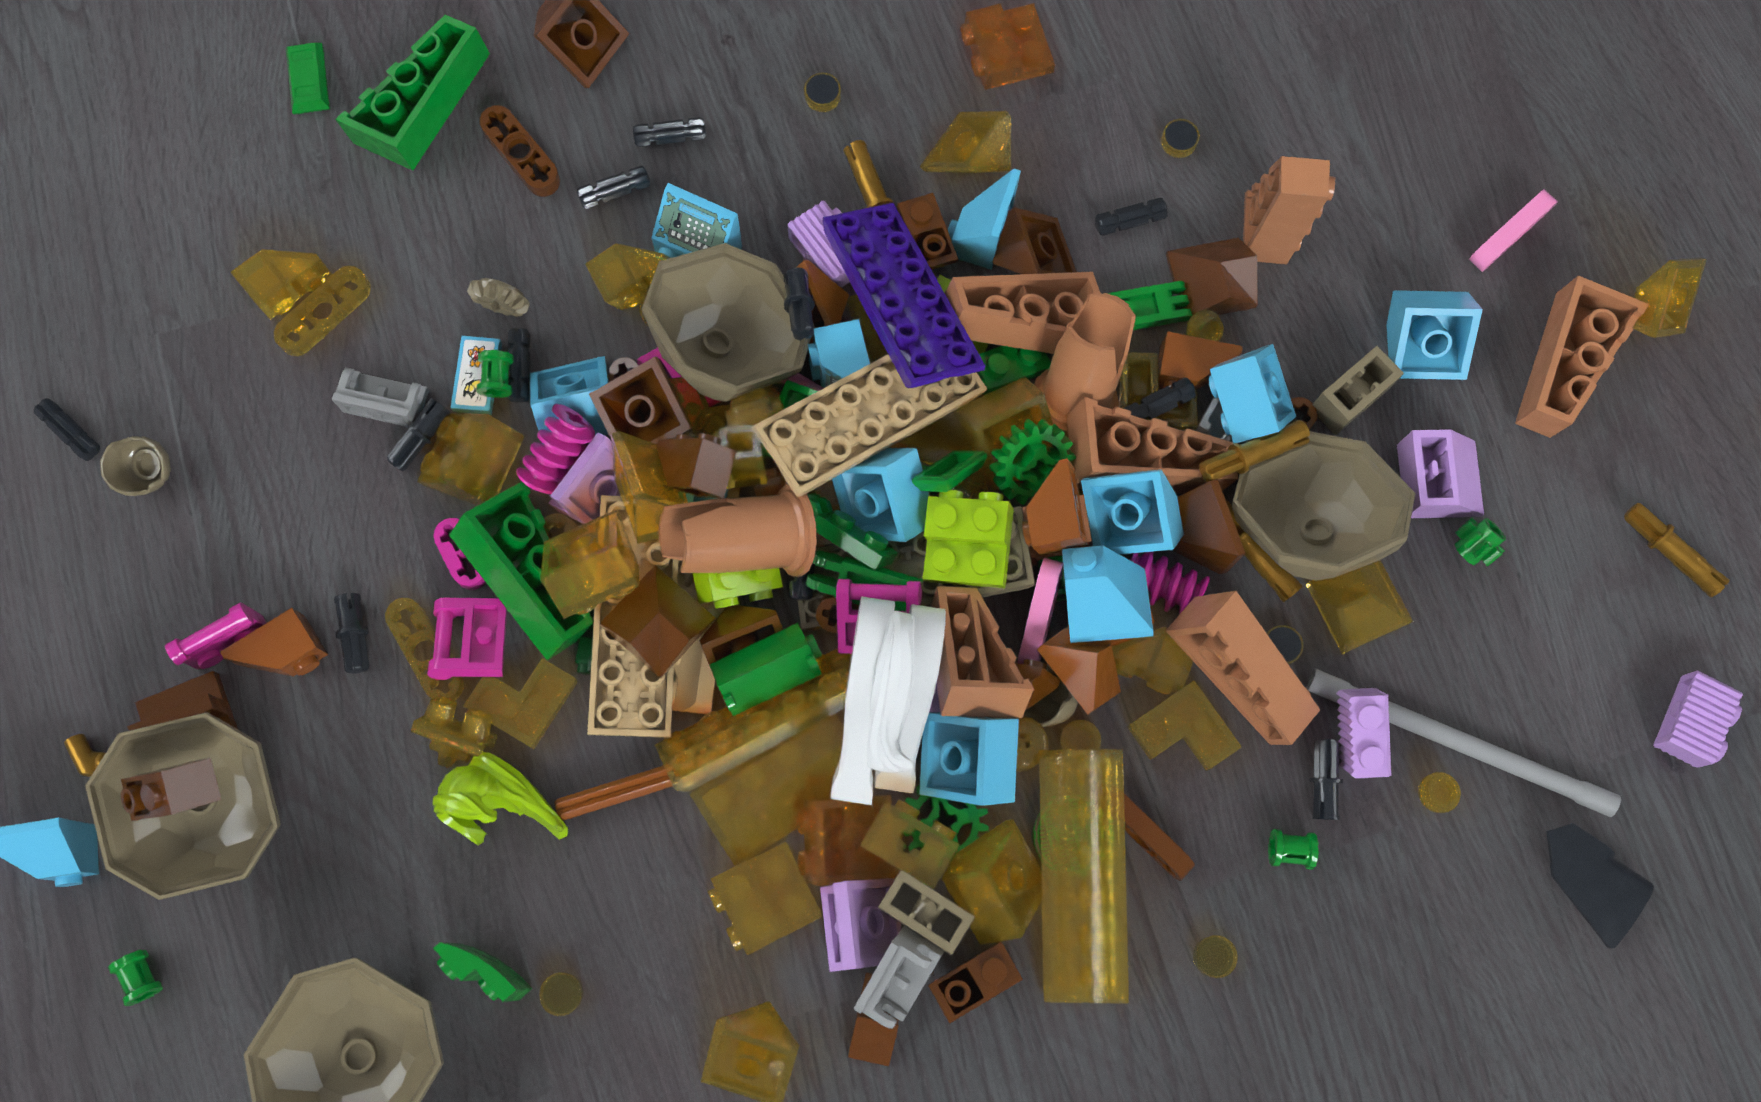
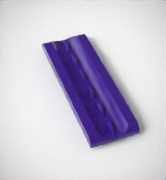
(901, 296)

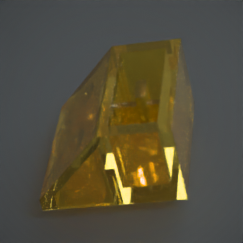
(470, 457)

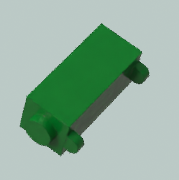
(766, 668)

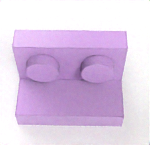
(586, 481)
(854, 925)

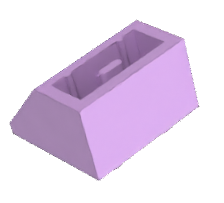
(1442, 473)

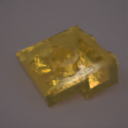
(764, 899)

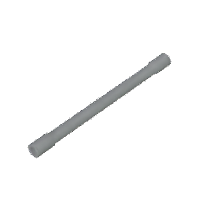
(1579, 791)

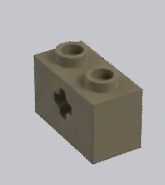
(1356, 390)
(926, 912)

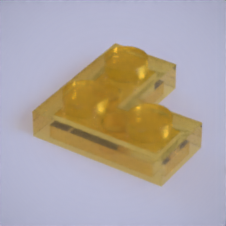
(526, 712)
(1188, 717)

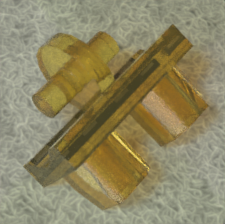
(453, 737)

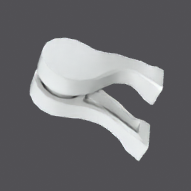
(887, 697)

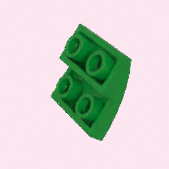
(474, 964)

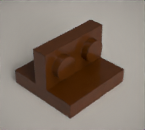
(185, 700)

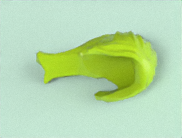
(489, 784)

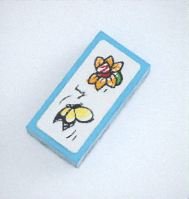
(468, 375)

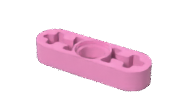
(1513, 230)
(1041, 609)

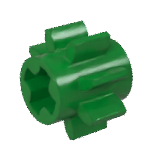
(1480, 541)

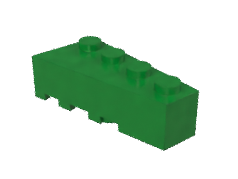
(418, 94)
(506, 548)

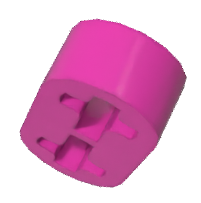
(454, 558)

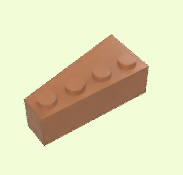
(1285, 206)
(1021, 308)
(1575, 350)
(1119, 443)
(1244, 665)

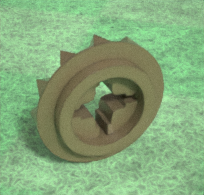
(498, 297)

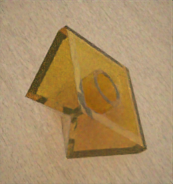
(973, 144)
(1670, 297)
(1359, 605)
(751, 1054)

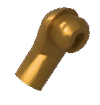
(82, 755)

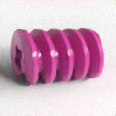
(558, 451)
(1169, 583)

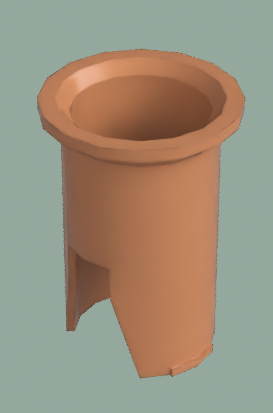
(1089, 357)
(741, 534)

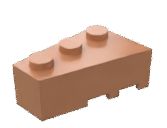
(975, 667)

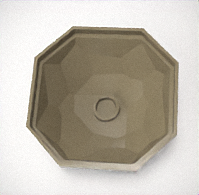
(723, 321)
(1324, 507)
(198, 845)
(345, 1039)

